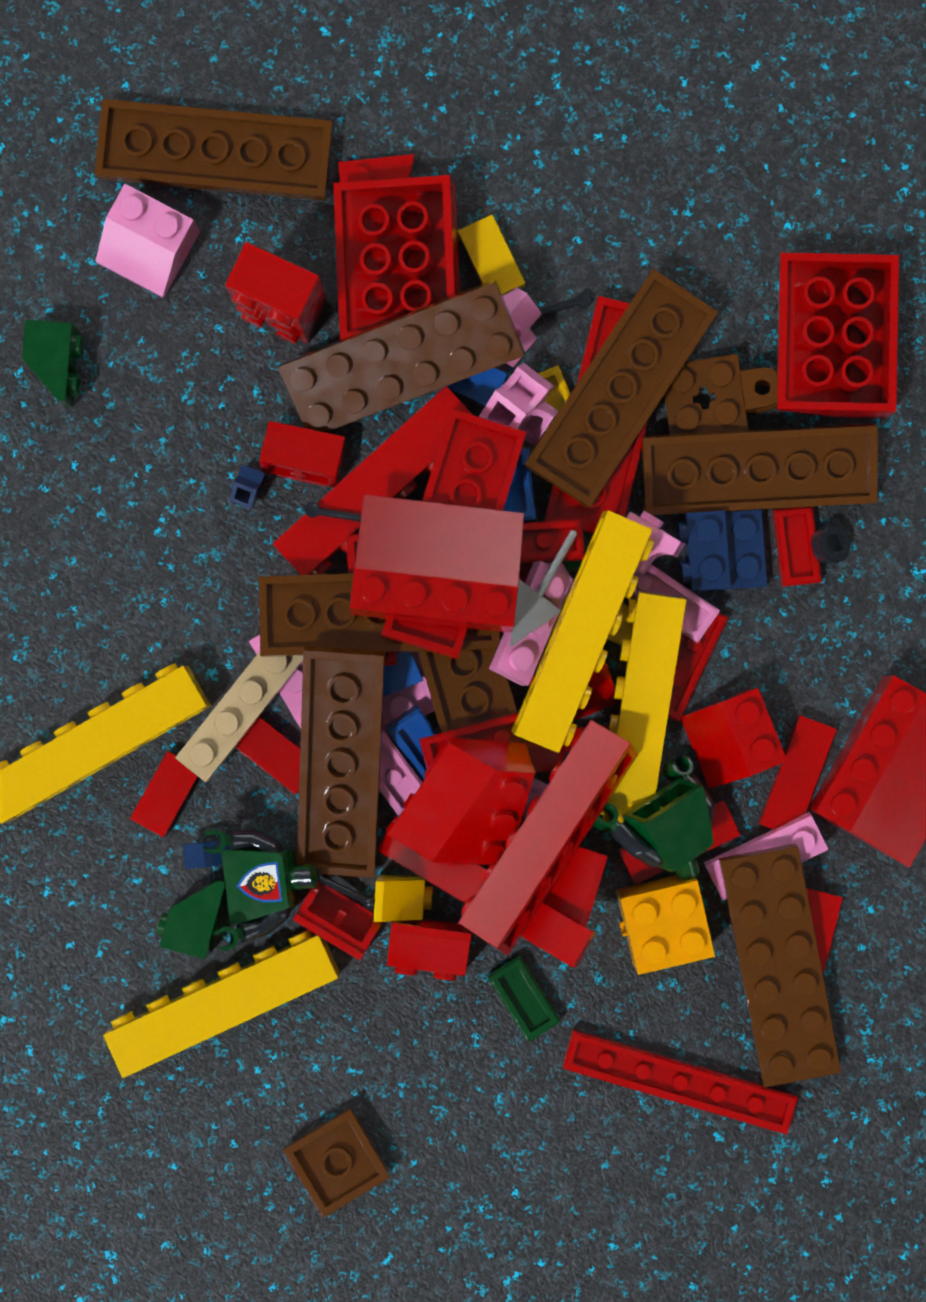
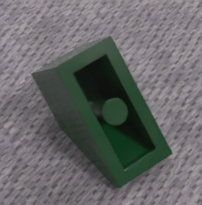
(192, 922)

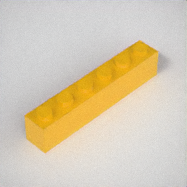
(582, 631)
(646, 692)
(100, 740)
(220, 1004)

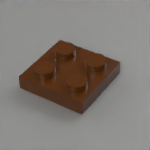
(336, 1162)

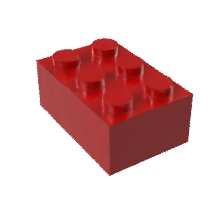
(276, 294)

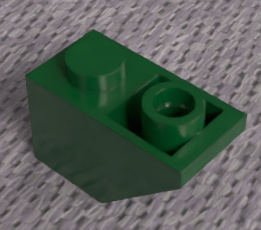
(52, 355)

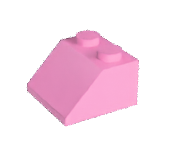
(145, 240)

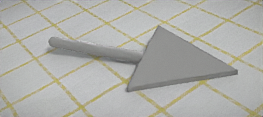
(531, 606)

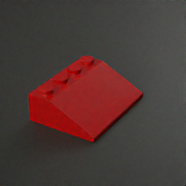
(394, 248)
(838, 334)
(437, 564)
(881, 774)

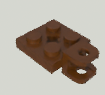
(733, 394)

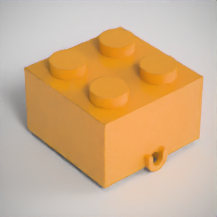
(664, 923)

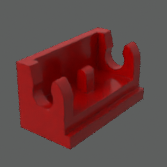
(302, 454)
(338, 920)

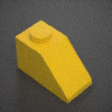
(401, 898)

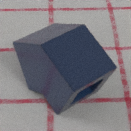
(247, 487)
(197, 857)

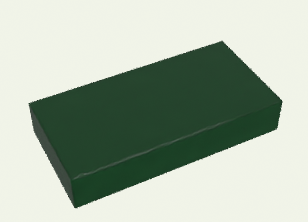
(523, 998)

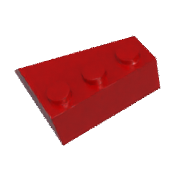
(467, 802)

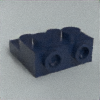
(723, 550)

